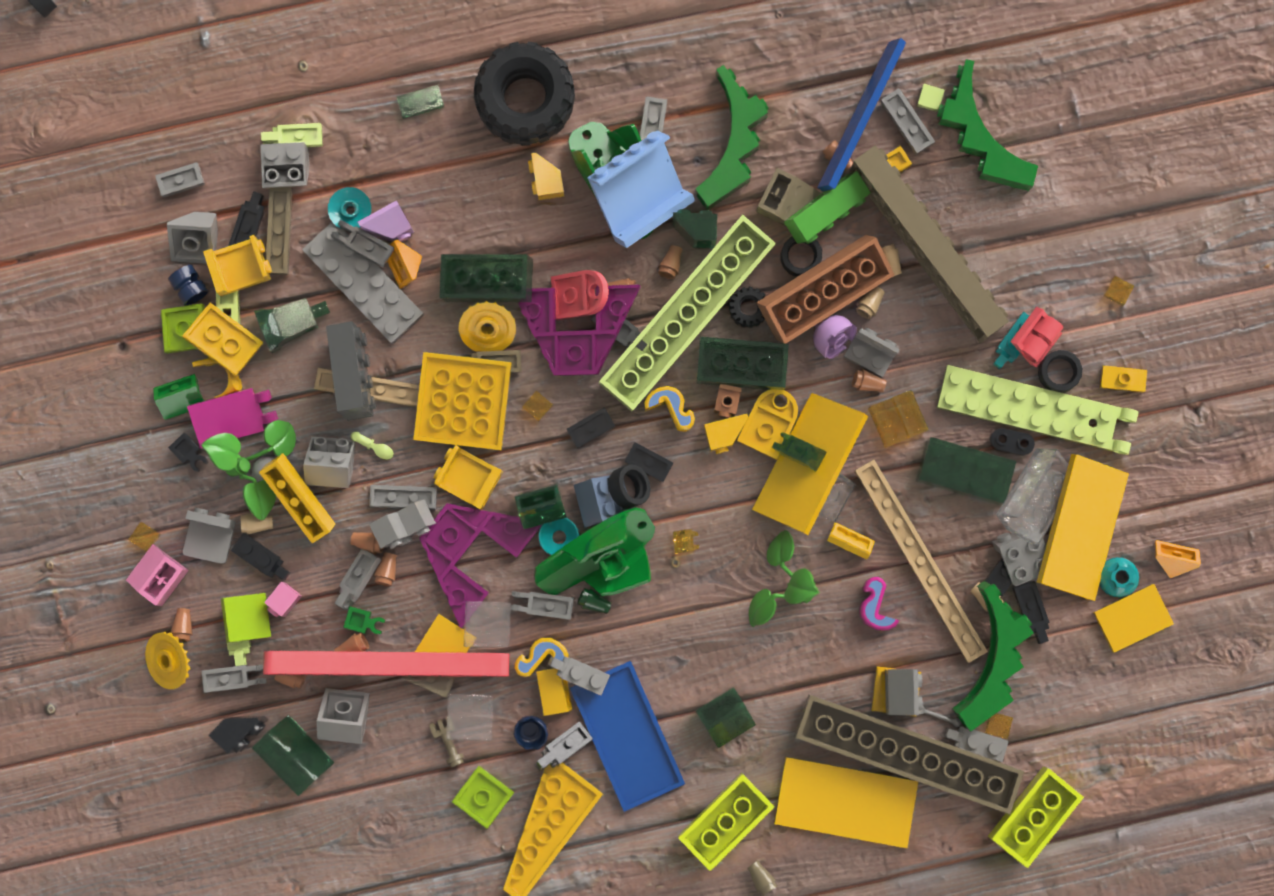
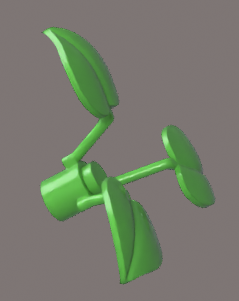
(224, 451)
(799, 589)

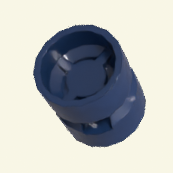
(190, 288)

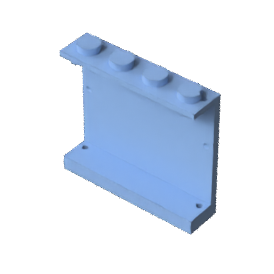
(639, 189)

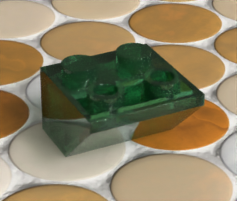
(696, 228)
(540, 505)
(725, 717)

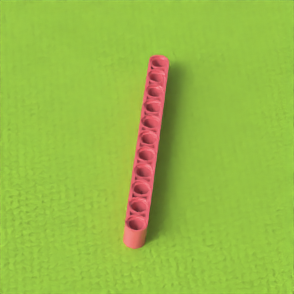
(385, 664)

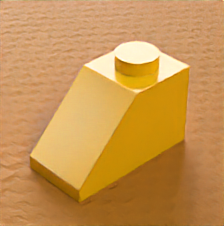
(723, 433)

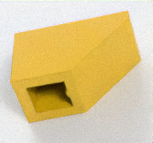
(547, 178)

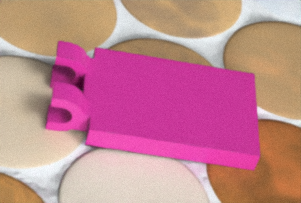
(232, 414)

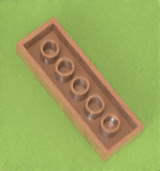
(825, 288)

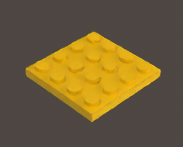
(462, 401)

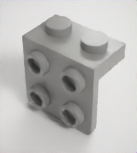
(208, 536)
(1020, 557)

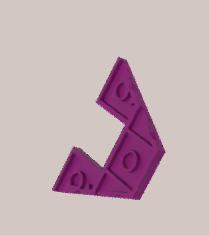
(577, 351)
(453, 535)

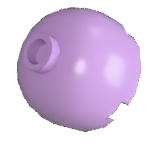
(832, 335)

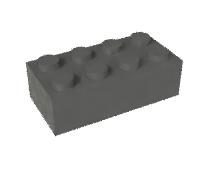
(350, 371)

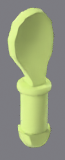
(381, 450)

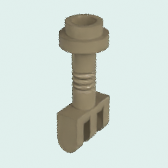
(455, 758)

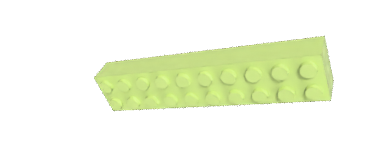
(687, 313)

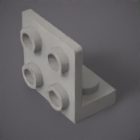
(871, 352)

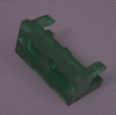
(800, 451)

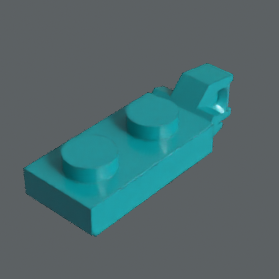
(1006, 349)

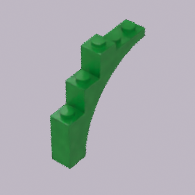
(744, 114)
(997, 163)
(1003, 660)

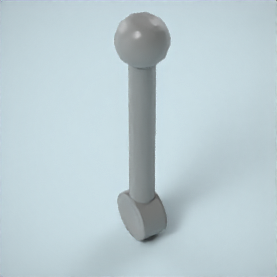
(956, 722)

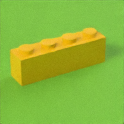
(297, 498)

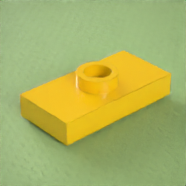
(1123, 379)
(850, 541)

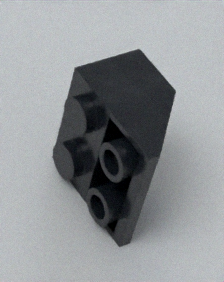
(234, 732)

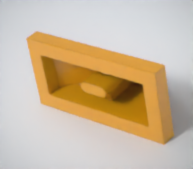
(404, 263)
(1176, 558)

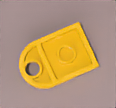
(768, 422)

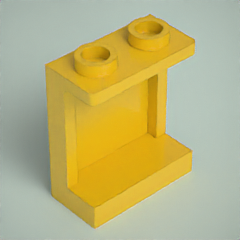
(238, 266)
(467, 477)

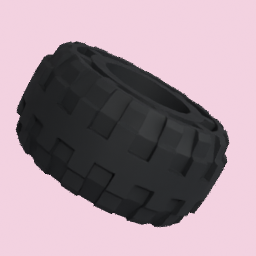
(516, 63)

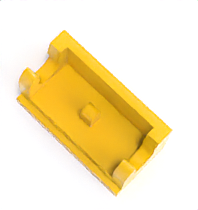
(553, 692)

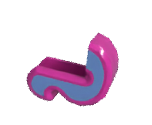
(870, 606)

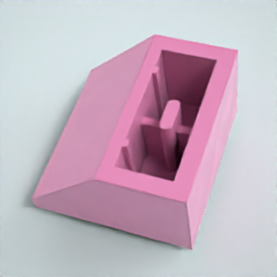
(156, 576)

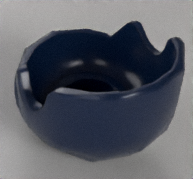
(531, 732)

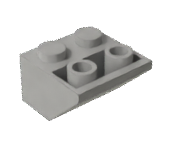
(284, 165)
(329, 462)
(902, 691)

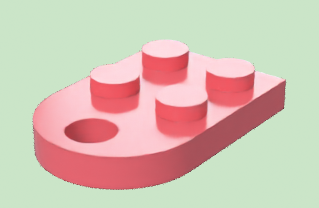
(576, 294)

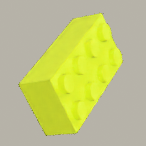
(1035, 816)
(725, 821)

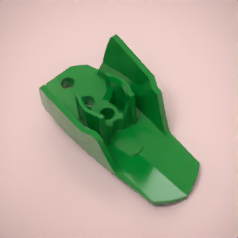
(604, 143)
(605, 557)

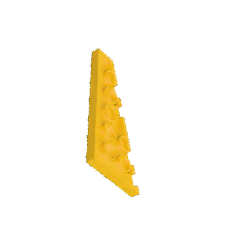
(555, 815)

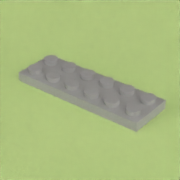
(364, 284)

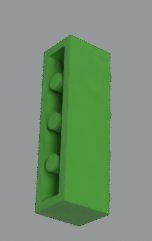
(826, 208)

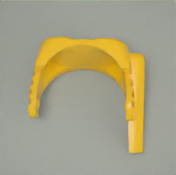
(234, 383)

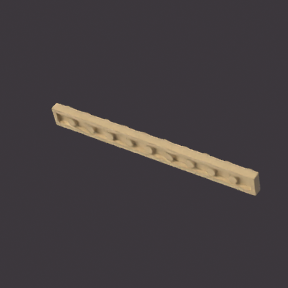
(921, 561)

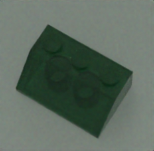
(293, 755)

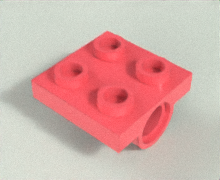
(1037, 336)

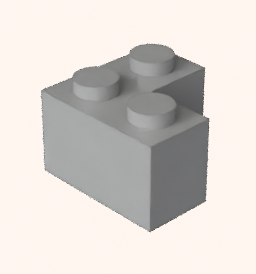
(400, 526)

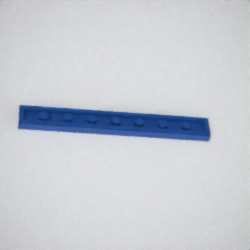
(861, 115)

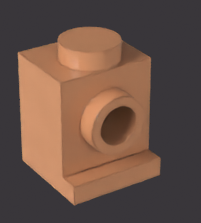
(731, 392)

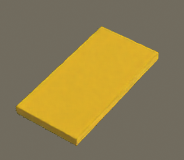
(796, 493)
(1082, 527)
(846, 802)

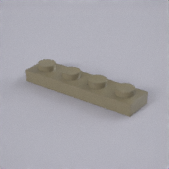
(279, 229)

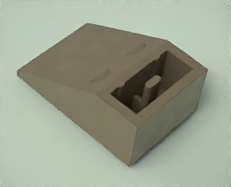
(785, 196)

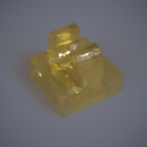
(684, 541)

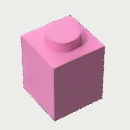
(282, 600)

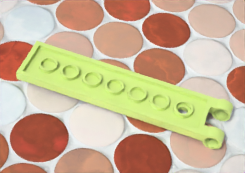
(1033, 409)

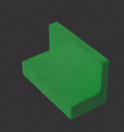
(176, 396)

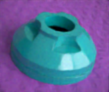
(547, 530)
(1108, 581)

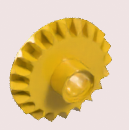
(485, 338)
(167, 660)

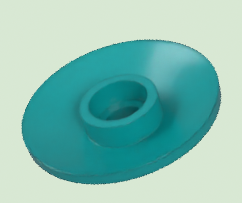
(347, 198)

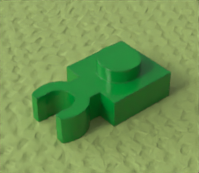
(360, 620)

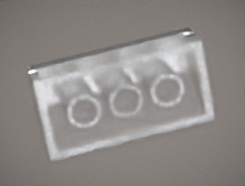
(1034, 496)

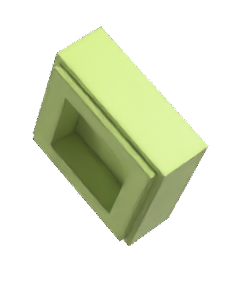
(930, 97)

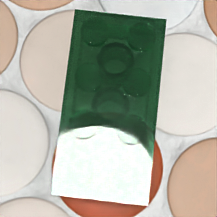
(486, 278)
(742, 363)
(966, 471)

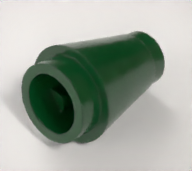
(593, 601)

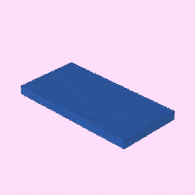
(628, 738)

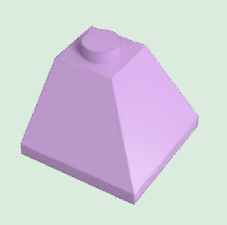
(387, 224)

